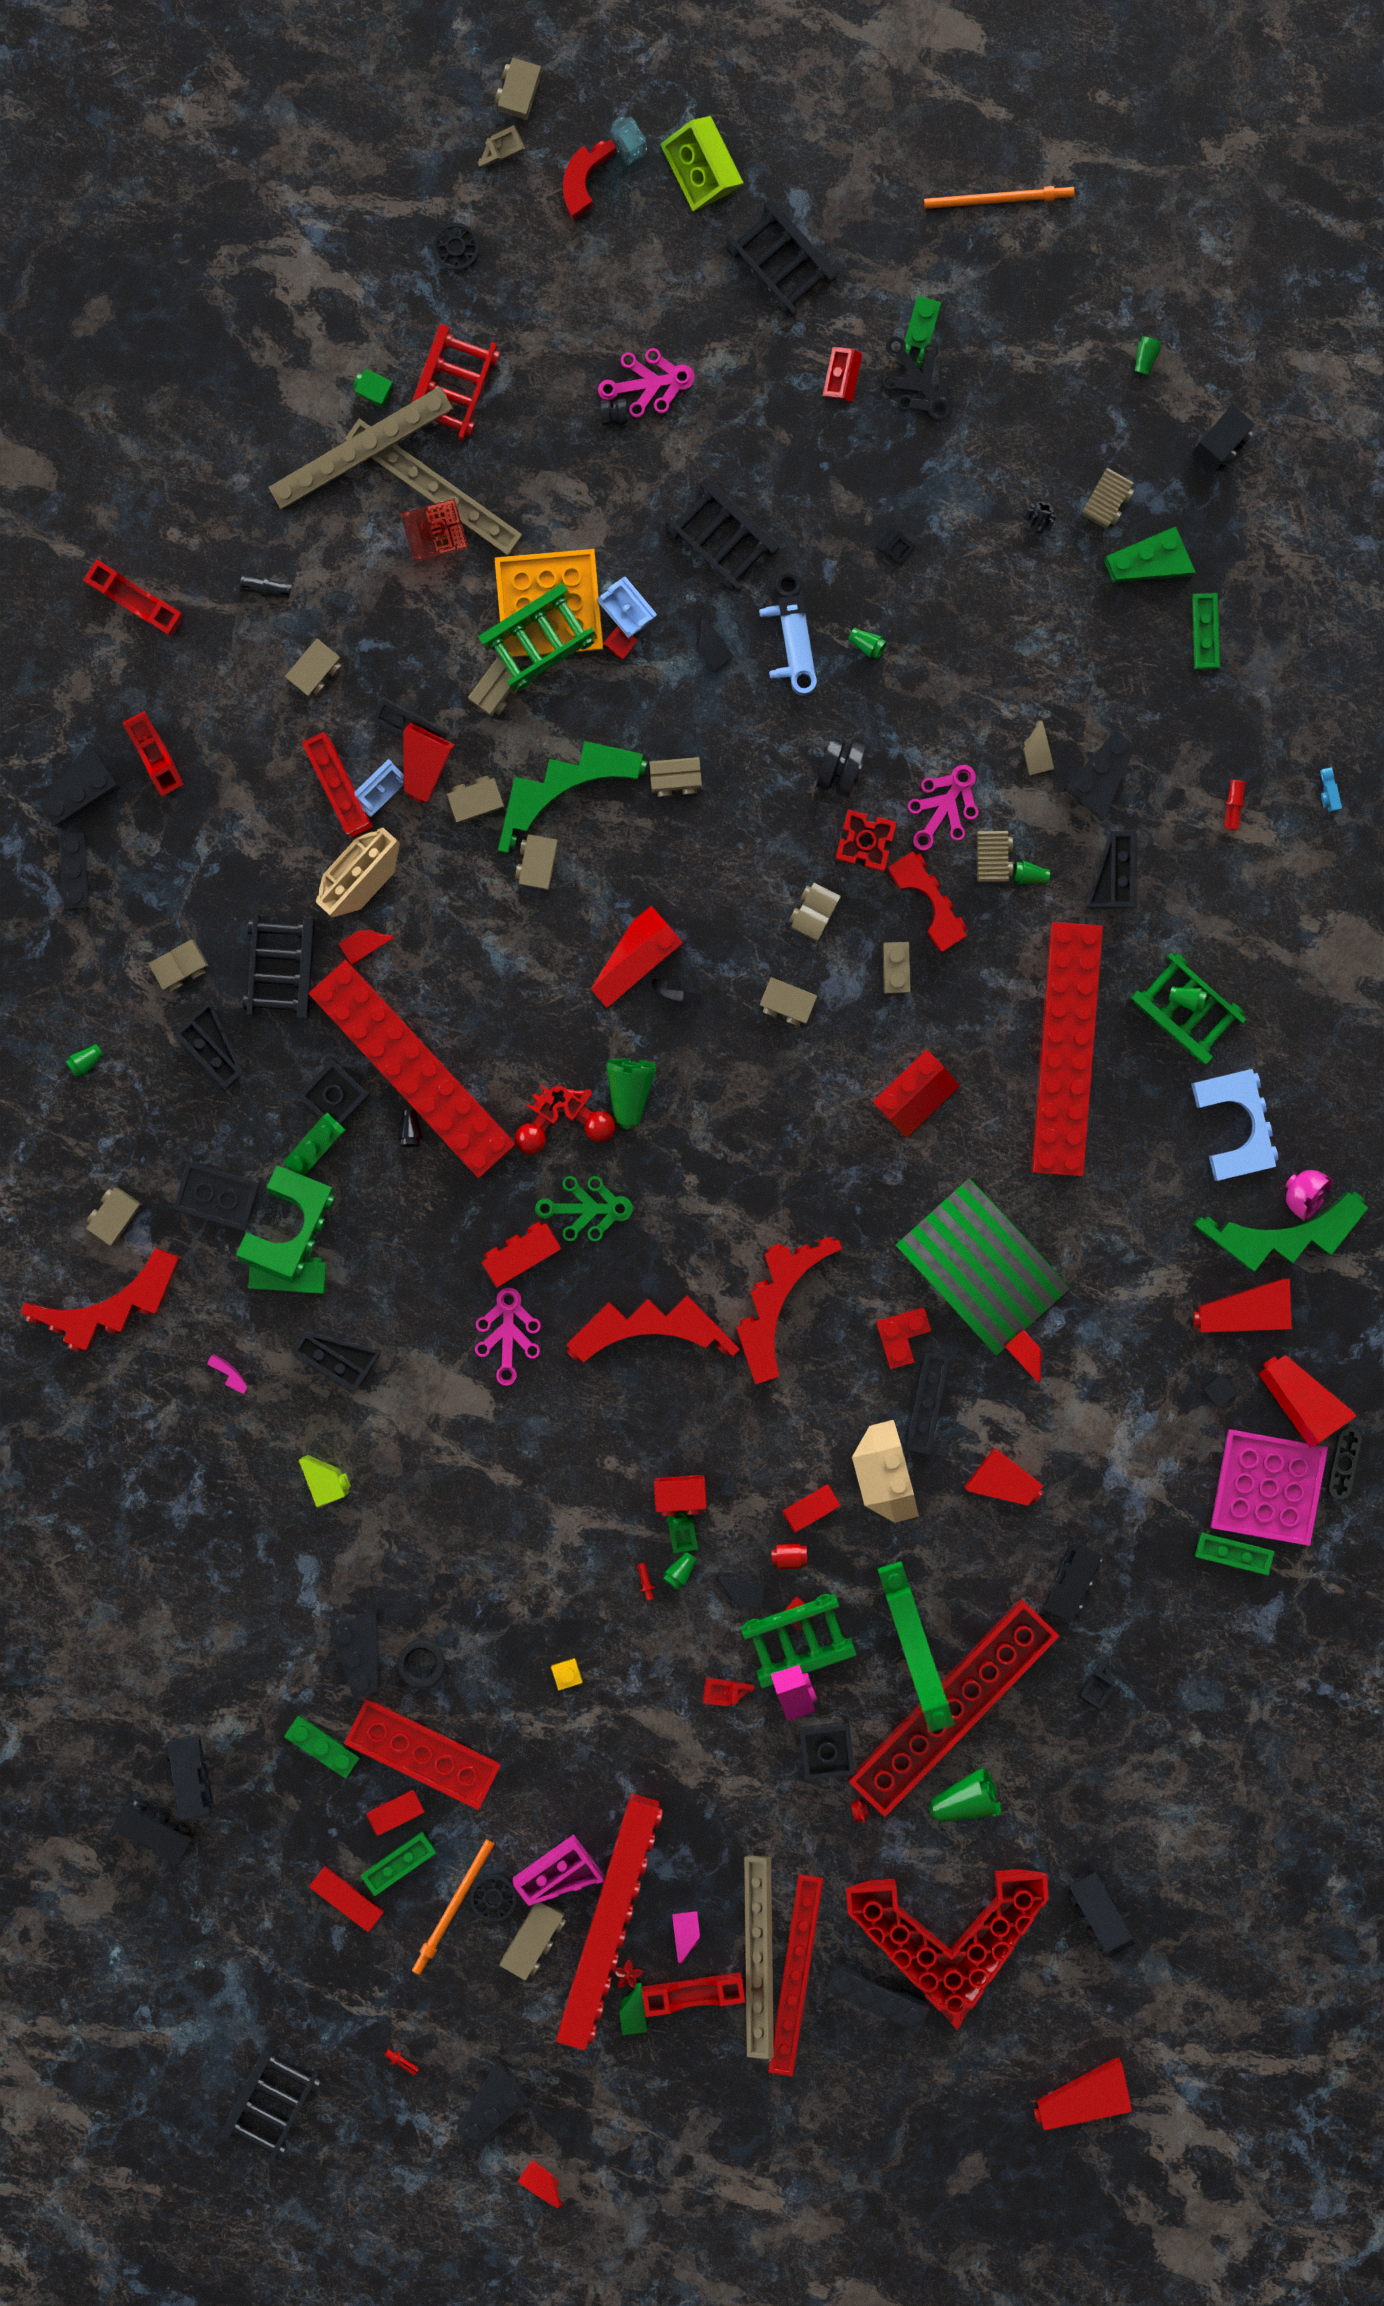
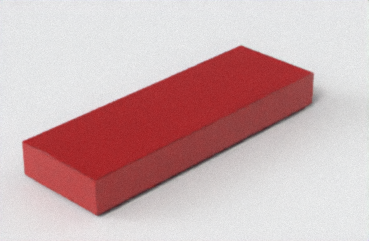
(346, 1898)

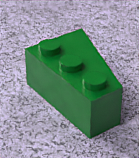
(1153, 558)

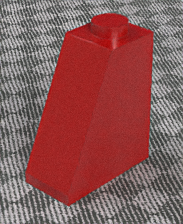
(423, 761)
(1004, 1480)

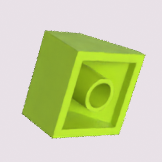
(324, 1480)

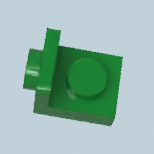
(682, 1532)

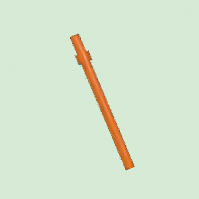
(1048, 193)
(429, 1949)

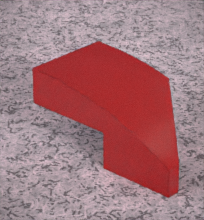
(362, 944)
(1027, 1354)
(724, 1691)
(541, 2183)

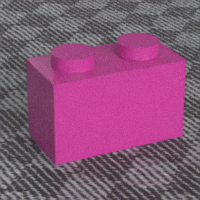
(794, 1692)

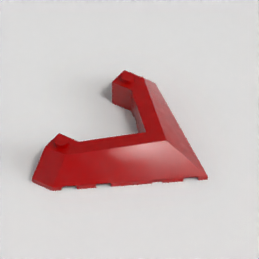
(959, 1974)

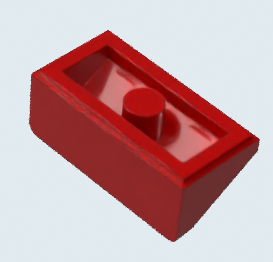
(842, 374)

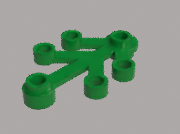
(588, 1208)

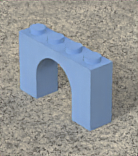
(1257, 1151)

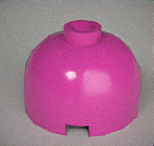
(1306, 1192)

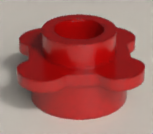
(859, 1810)

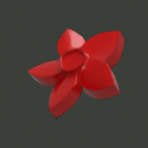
(627, 1974)

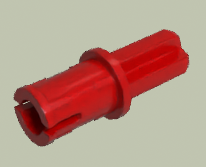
(1234, 804)

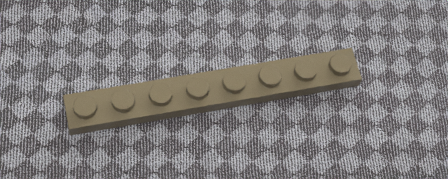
(360, 448)
(438, 490)
(758, 1957)

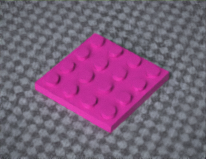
(1269, 1487)

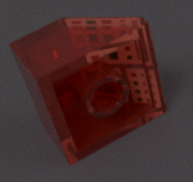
(434, 530)

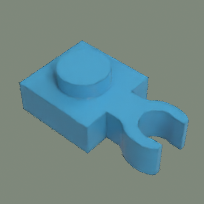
(1330, 797)

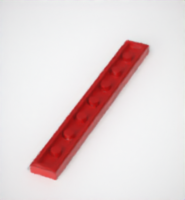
(795, 1974)

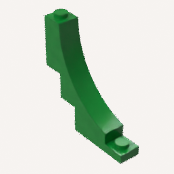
(532, 797)
(1254, 1245)
(915, 1647)

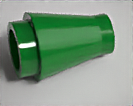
(1147, 353)
(868, 643)
(1029, 873)
(1190, 998)
(84, 1060)
(680, 1571)

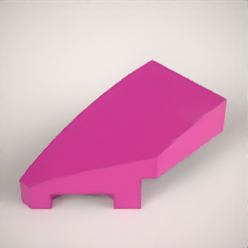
(234, 1380)
(686, 1933)

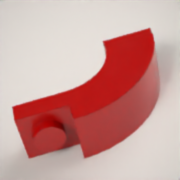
(577, 173)
(153, 753)

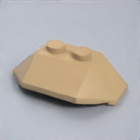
(358, 873)
(884, 1473)

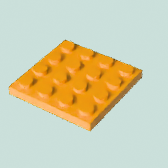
(528, 577)

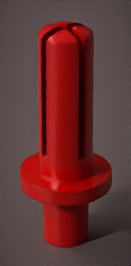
(647, 1588)
(396, 2058)

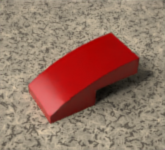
(811, 1508)
(394, 1812)

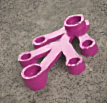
(650, 382)
(946, 804)
(508, 1332)

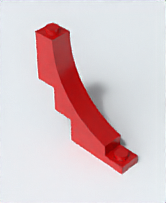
(683, 1321)

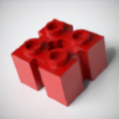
(858, 827)

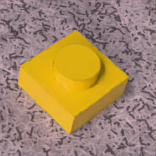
(566, 1674)

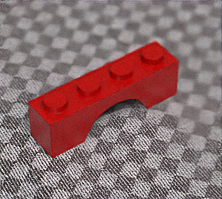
(134, 598)
(910, 874)
(712, 1990)

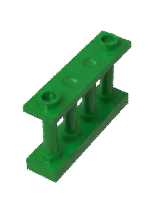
(536, 613)
(1183, 1032)
(817, 1656)

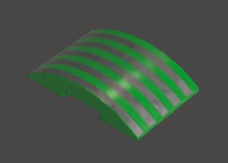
(982, 1266)

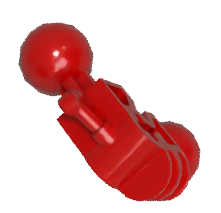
(531, 1136)

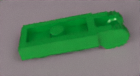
(921, 326)

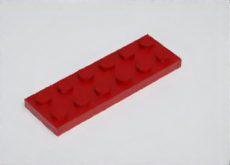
(422, 1753)

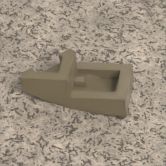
(502, 146)
(1037, 751)

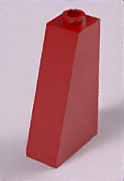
(1250, 1310)
(1304, 1400)
(1087, 2098)

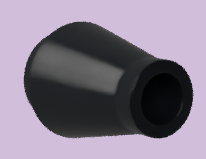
(409, 1130)

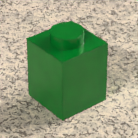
(373, 387)

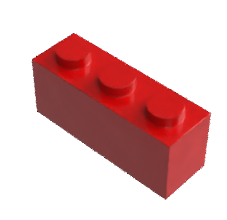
(520, 1253)

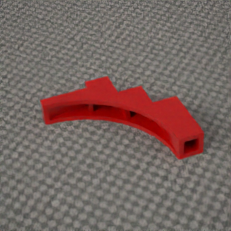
(785, 1269)
(81, 1324)

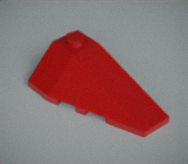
(640, 950)

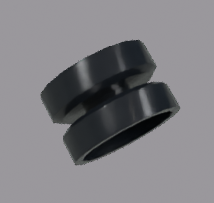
(841, 766)

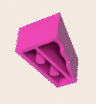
(558, 1872)

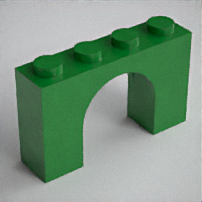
(287, 1258)

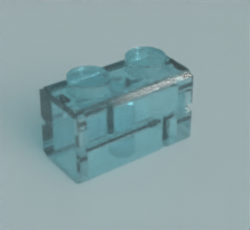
(628, 139)

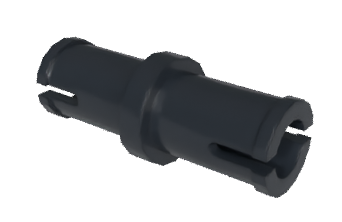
(265, 586)

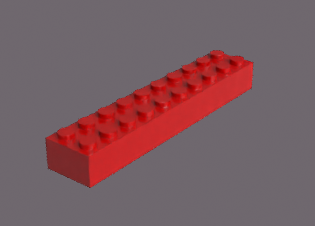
(1066, 1049)
(412, 1068)
(969, 1691)
(607, 1924)

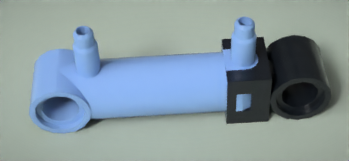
(796, 635)

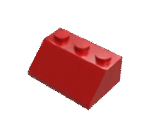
(916, 1093)

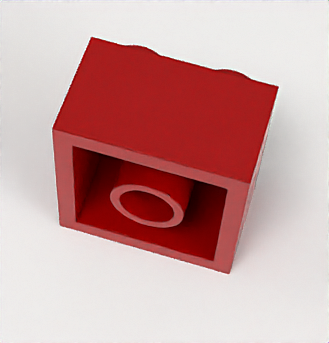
(680, 1494)

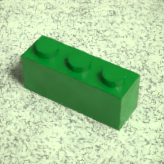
(311, 1281)

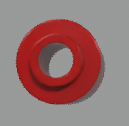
(789, 1556)

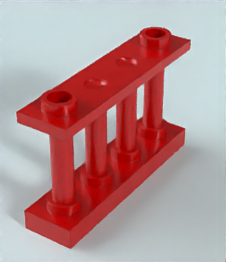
(435, 363)
(337, 784)

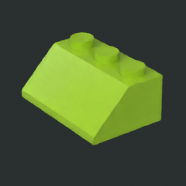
(701, 163)

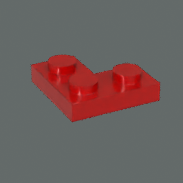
(895, 1332)

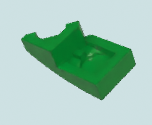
(633, 2012)

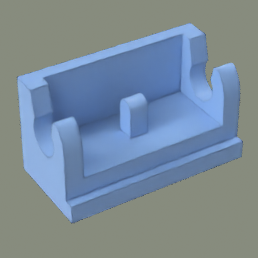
(626, 607)
(379, 788)

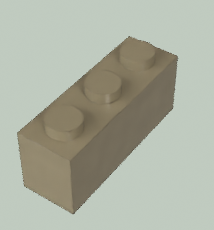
(533, 1939)

